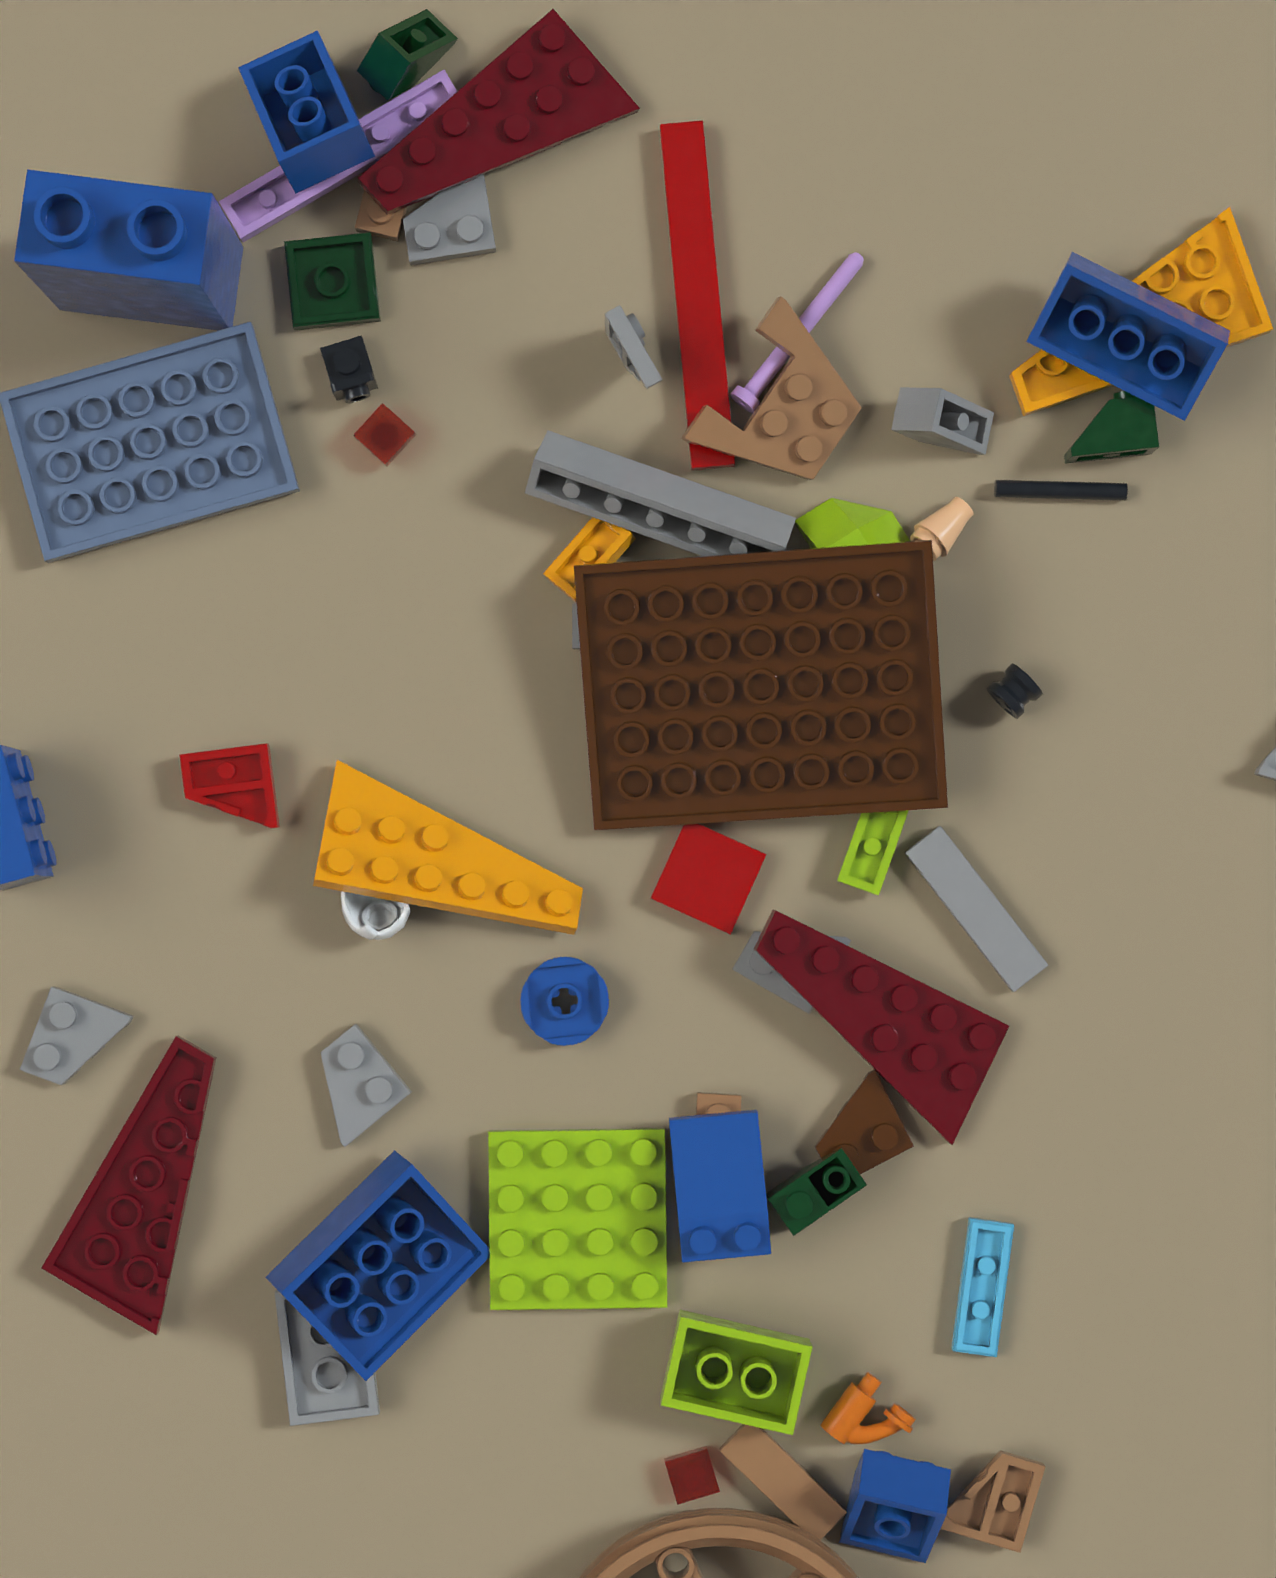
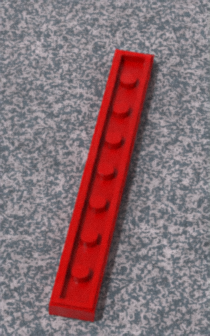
(695, 280)

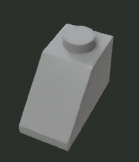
(942, 419)

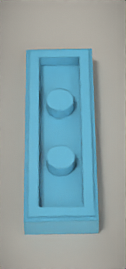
(982, 1287)

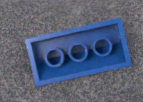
(1129, 336)

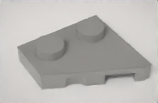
(70, 1034)
(359, 1083)

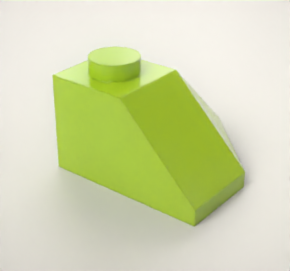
(848, 524)

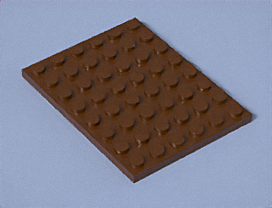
(762, 685)

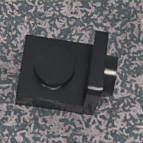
(349, 369)

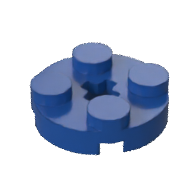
(548, 1020)

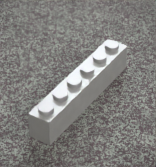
(652, 501)

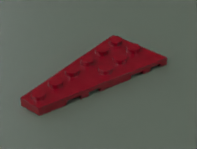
(515, 107)
(905, 1030)
(131, 1215)

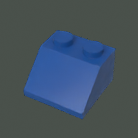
(896, 1505)

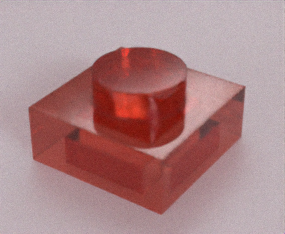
(384, 434)
(692, 1475)

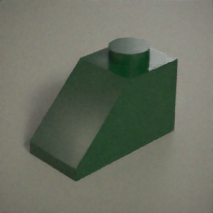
(405, 53)
(1119, 430)

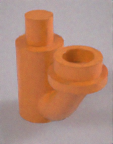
(853, 1406)

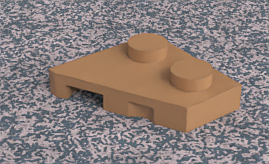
(997, 1502)

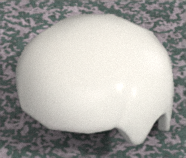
(374, 916)

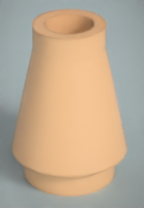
(943, 526)

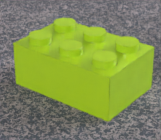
(736, 1372)

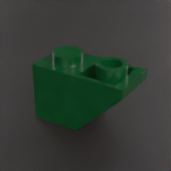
(815, 1190)

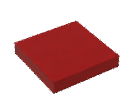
(708, 876)

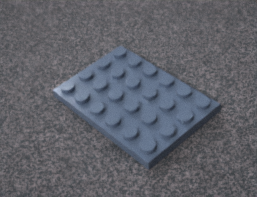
(148, 442)

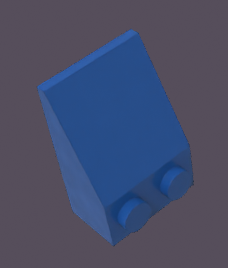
(720, 1186)

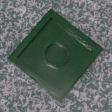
(332, 281)

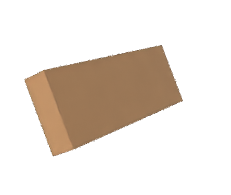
(783, 1480)

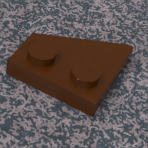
(866, 1128)

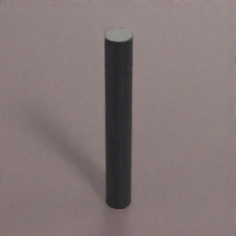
(1060, 490)

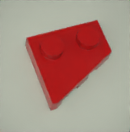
(233, 781)

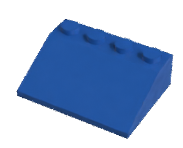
(379, 1265)

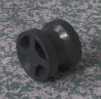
(1014, 691)

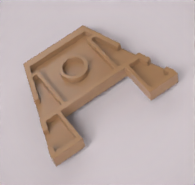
(797, 417)

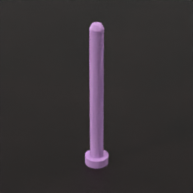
(747, 396)

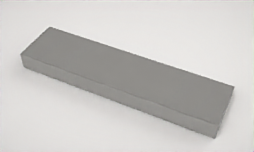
(976, 909)

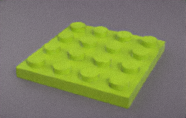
(577, 1219)

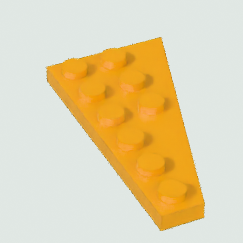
(1202, 274)
(410, 854)

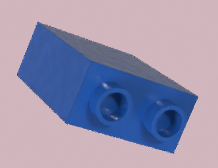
(129, 250)

